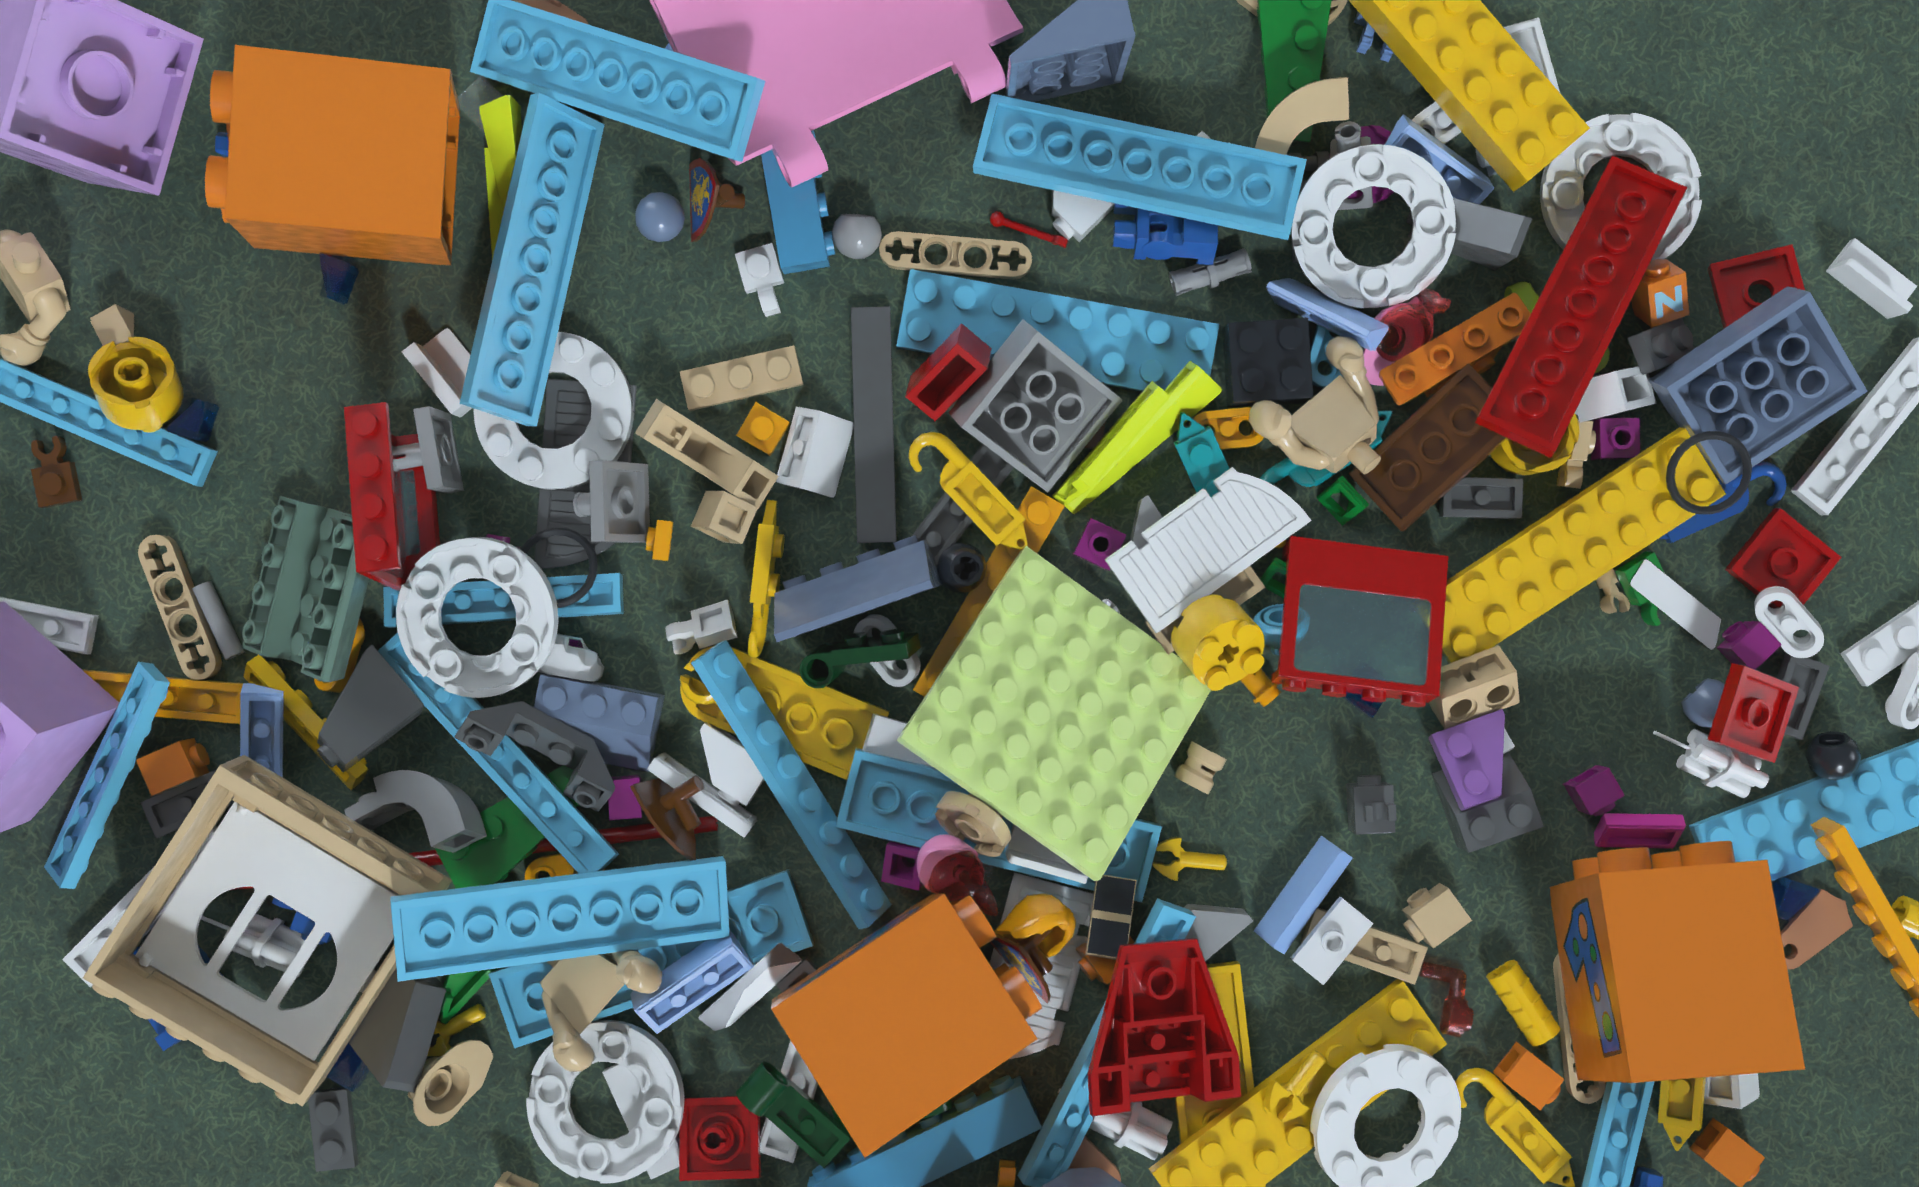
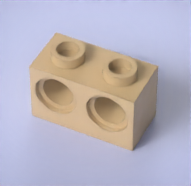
(1475, 687)

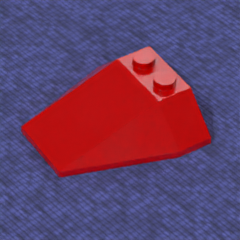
(1161, 1031)

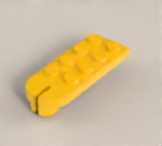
(818, 722)

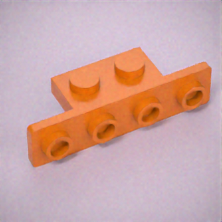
(1470, 342)

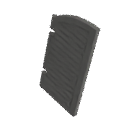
(565, 421)

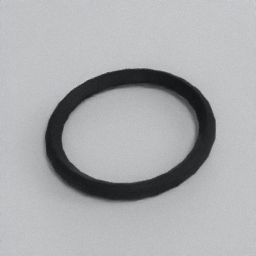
(1709, 435)
(585, 544)

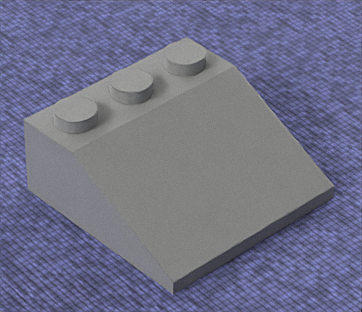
(1034, 406)

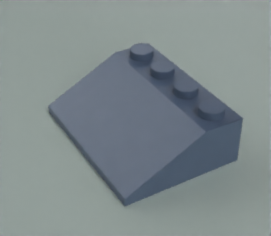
(1074, 52)
(1760, 381)
(854, 589)

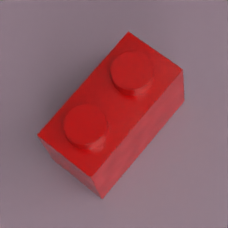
(948, 372)

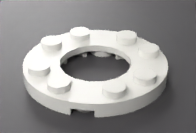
(1627, 136)
(1431, 235)
(602, 440)
(421, 620)
(1352, 1088)
(608, 1159)

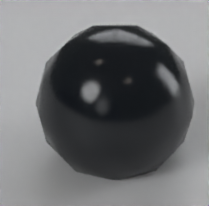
(952, 566)
(1833, 755)

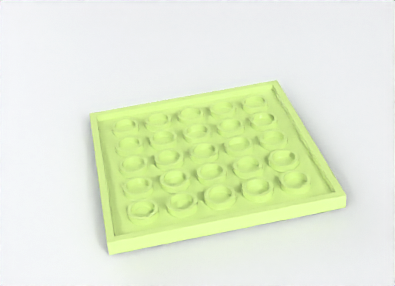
(1057, 713)

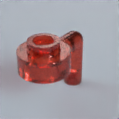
(1456, 1014)

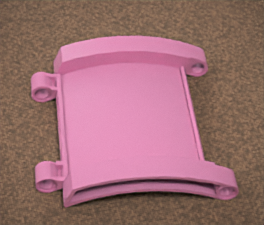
(836, 58)

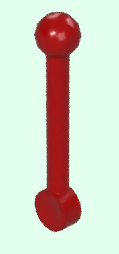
(997, 219)

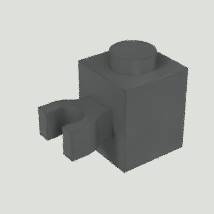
(1370, 806)

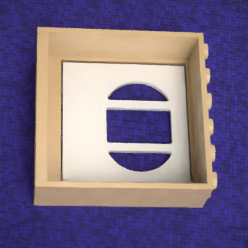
(282, 848)

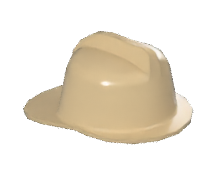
(450, 1081)

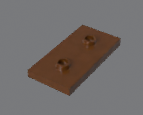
(1431, 450)

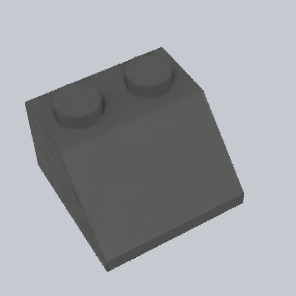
(1494, 820)

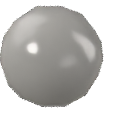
(856, 235)

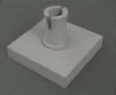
(434, 451)
(616, 502)

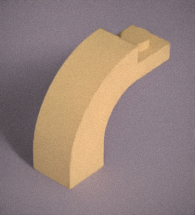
(1306, 106)
(706, 454)

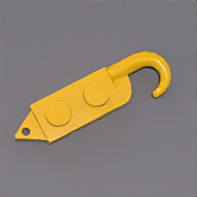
(973, 492)
(764, 580)
(1681, 1108)
(1520, 1129)

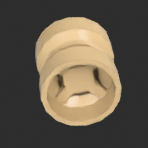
(1200, 767)

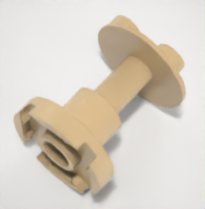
(972, 819)

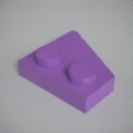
(1472, 758)

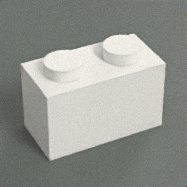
(1615, 394)

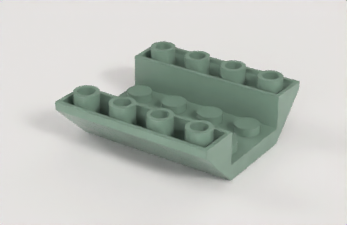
(307, 590)

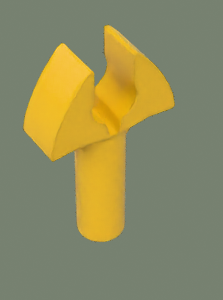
(1186, 859)
(454, 1026)
(1293, 1088)

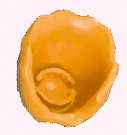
(1037, 915)

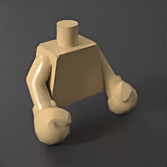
(37, 291)
(1333, 424)
(579, 991)

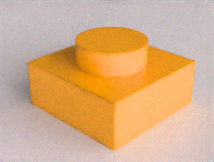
(763, 429)
(660, 540)

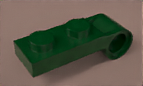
(856, 649)
(793, 1112)

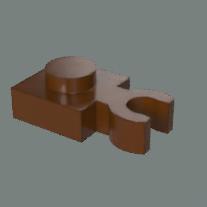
(56, 480)

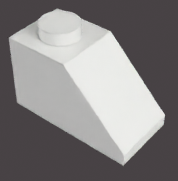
(1077, 214)
(730, 766)

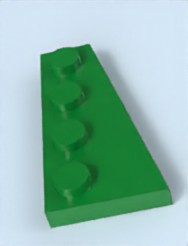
(1291, 47)
(507, 842)

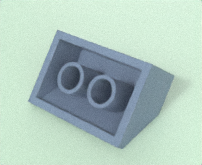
(616, 717)

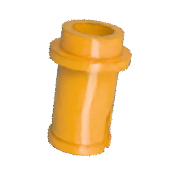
(1261, 687)

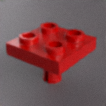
(718, 1140)

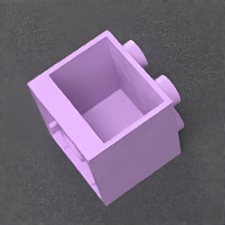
(93, 89)
(46, 718)

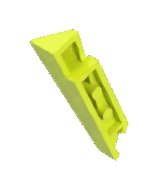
(503, 133)
(1136, 434)

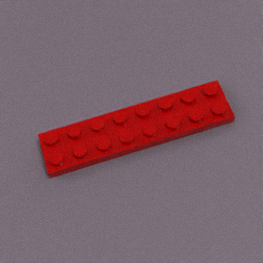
(1581, 306)

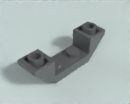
(590, 780)

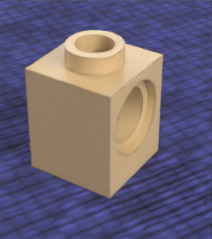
(724, 517)

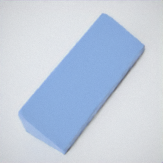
(1460, 176)
(1327, 312)
(262, 725)
(1302, 895)
(692, 981)

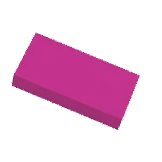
(1639, 830)

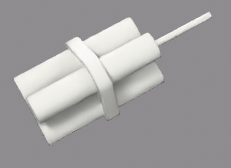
(1719, 764)
(267, 942)
(1135, 1129)

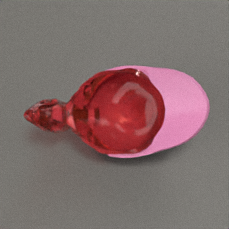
(1408, 329)
(953, 869)

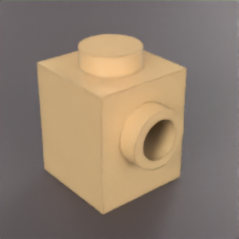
(1434, 915)

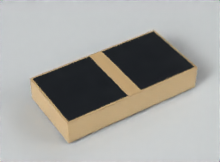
(1110, 916)

